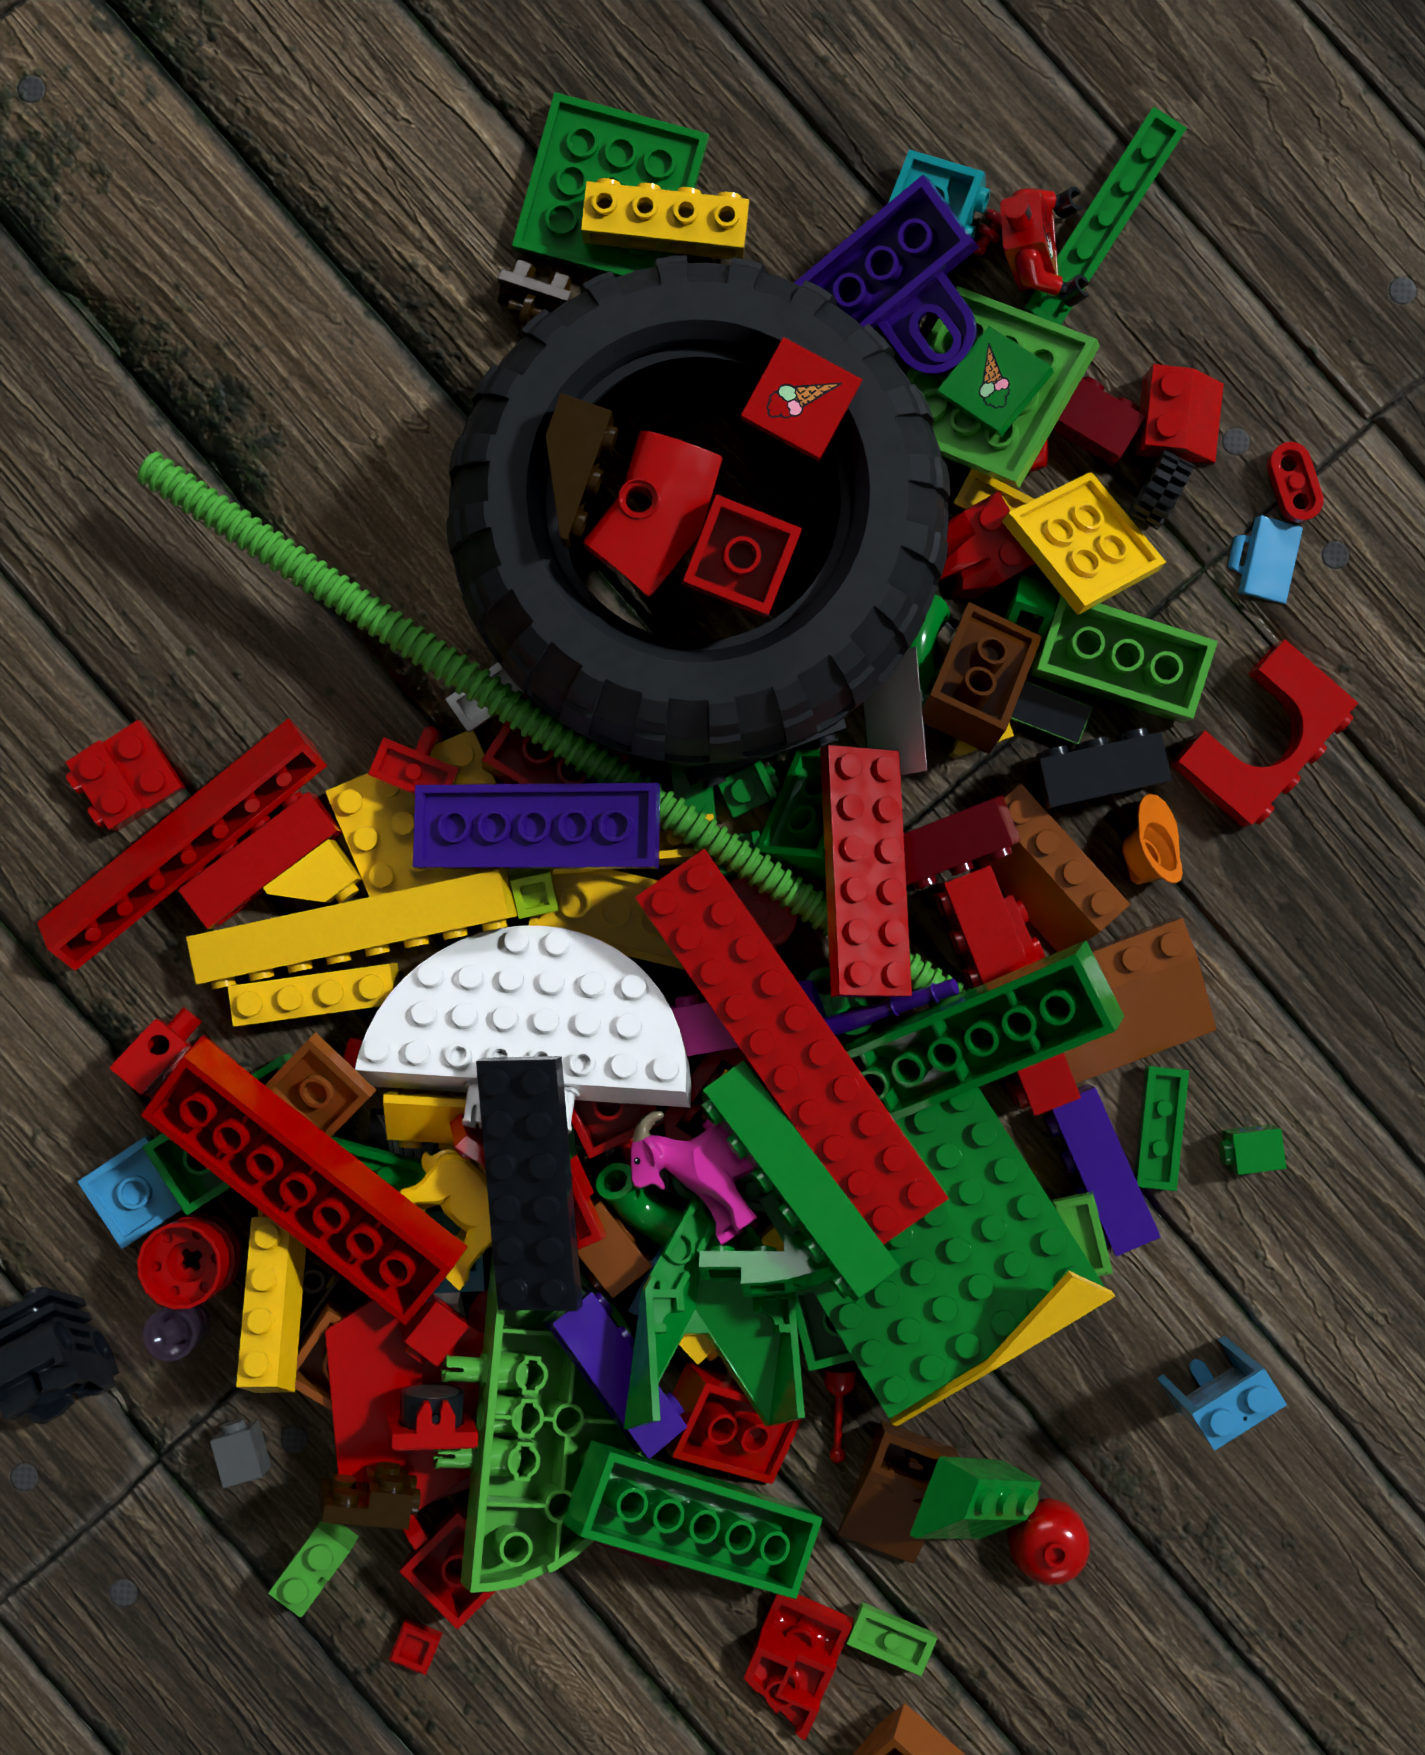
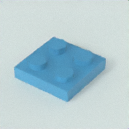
(130, 1194)

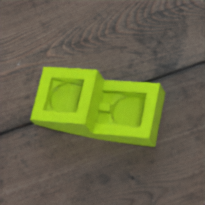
(533, 891)

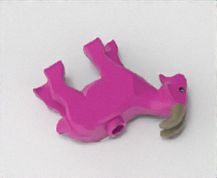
(701, 1164)

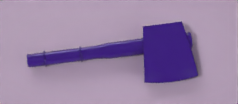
(868, 1014)

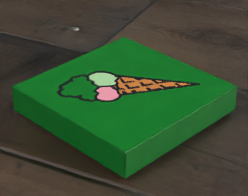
(995, 381)

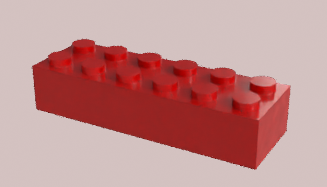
(992, 949)

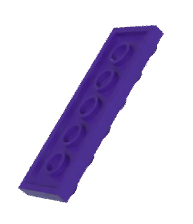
(537, 826)

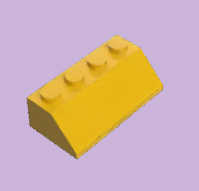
(422, 1116)

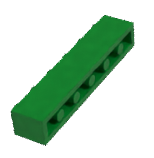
(798, 1182)

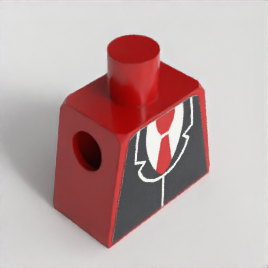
(142, 1062)

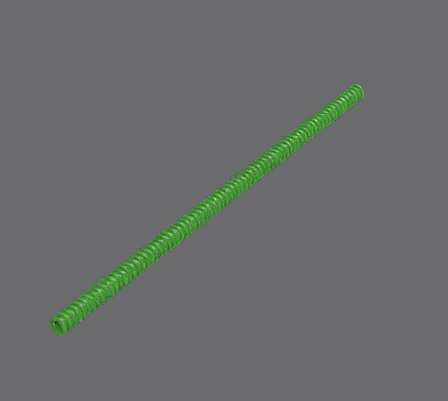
(488, 691)

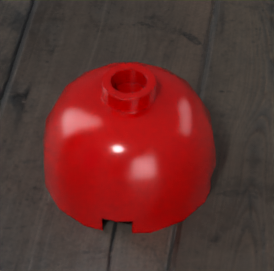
(1050, 1543)

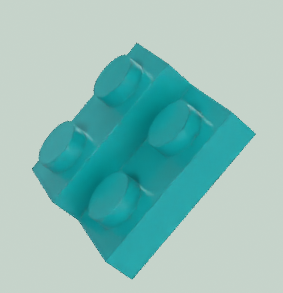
(958, 185)

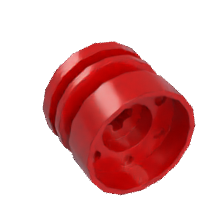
(169, 1266)

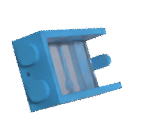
(1229, 1402)

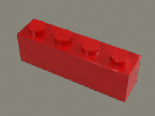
(248, 866)

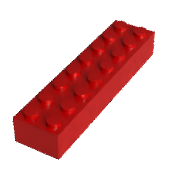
(304, 1180)

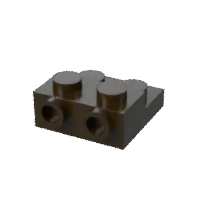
(382, 1499)

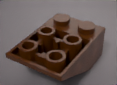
(892, 1491)

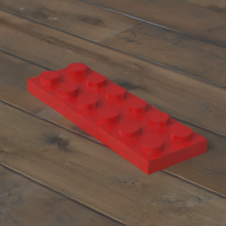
(865, 872)

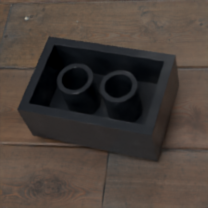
(1099, 768)

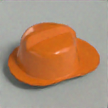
(1153, 845)

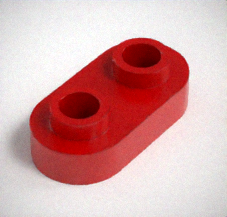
(1298, 482)

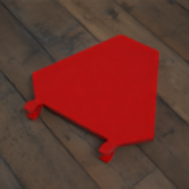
(367, 1380)

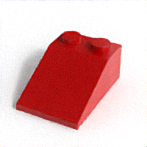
(725, 1428)

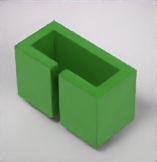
(313, 1566)

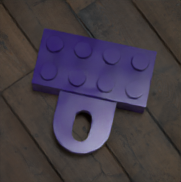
(897, 272)

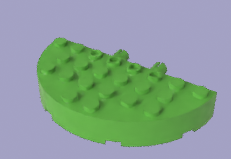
(531, 1446)

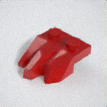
(982, 549)

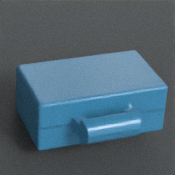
(1268, 559)

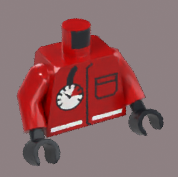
(1031, 241)

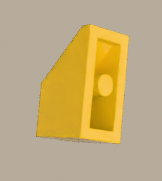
(319, 876)

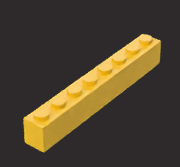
(352, 926)

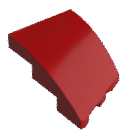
(797, 1657)

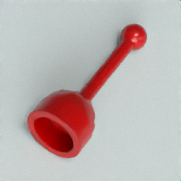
(839, 1381)

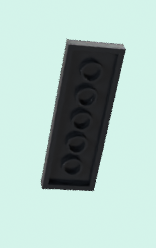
(529, 1183)

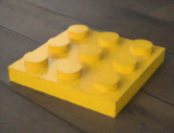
(1084, 542)

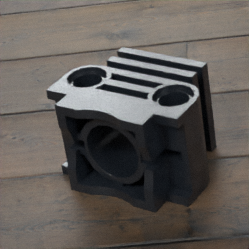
(50, 1356)

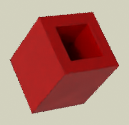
(433, 1331)

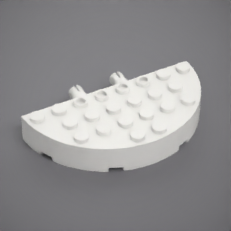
(530, 997)

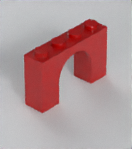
(1315, 712)

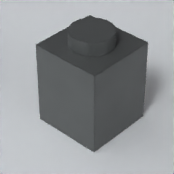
(240, 1452)

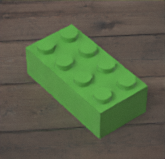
(1126, 660)

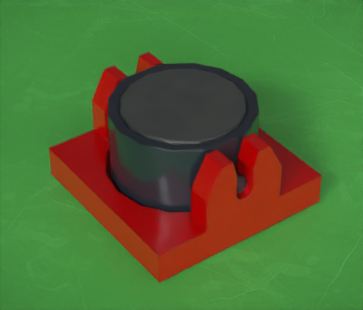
(431, 1419)

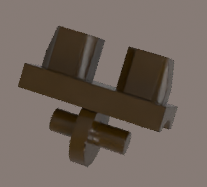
(529, 296)

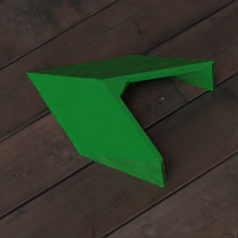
(749, 1333)

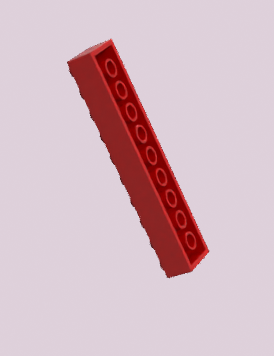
(791, 1046)

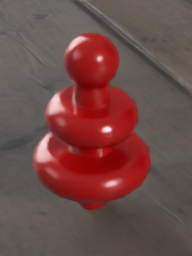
(989, 232)

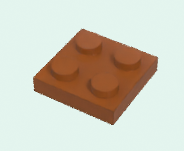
(321, 1085)

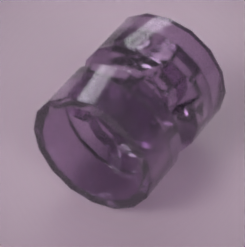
(175, 1333)

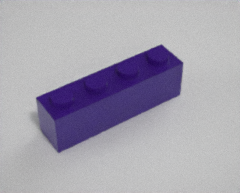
(1102, 1167)
(605, 1361)

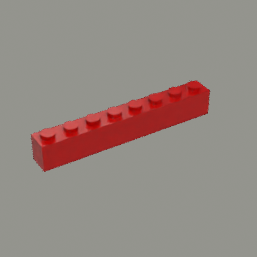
(180, 845)

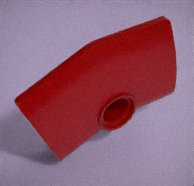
(653, 542)

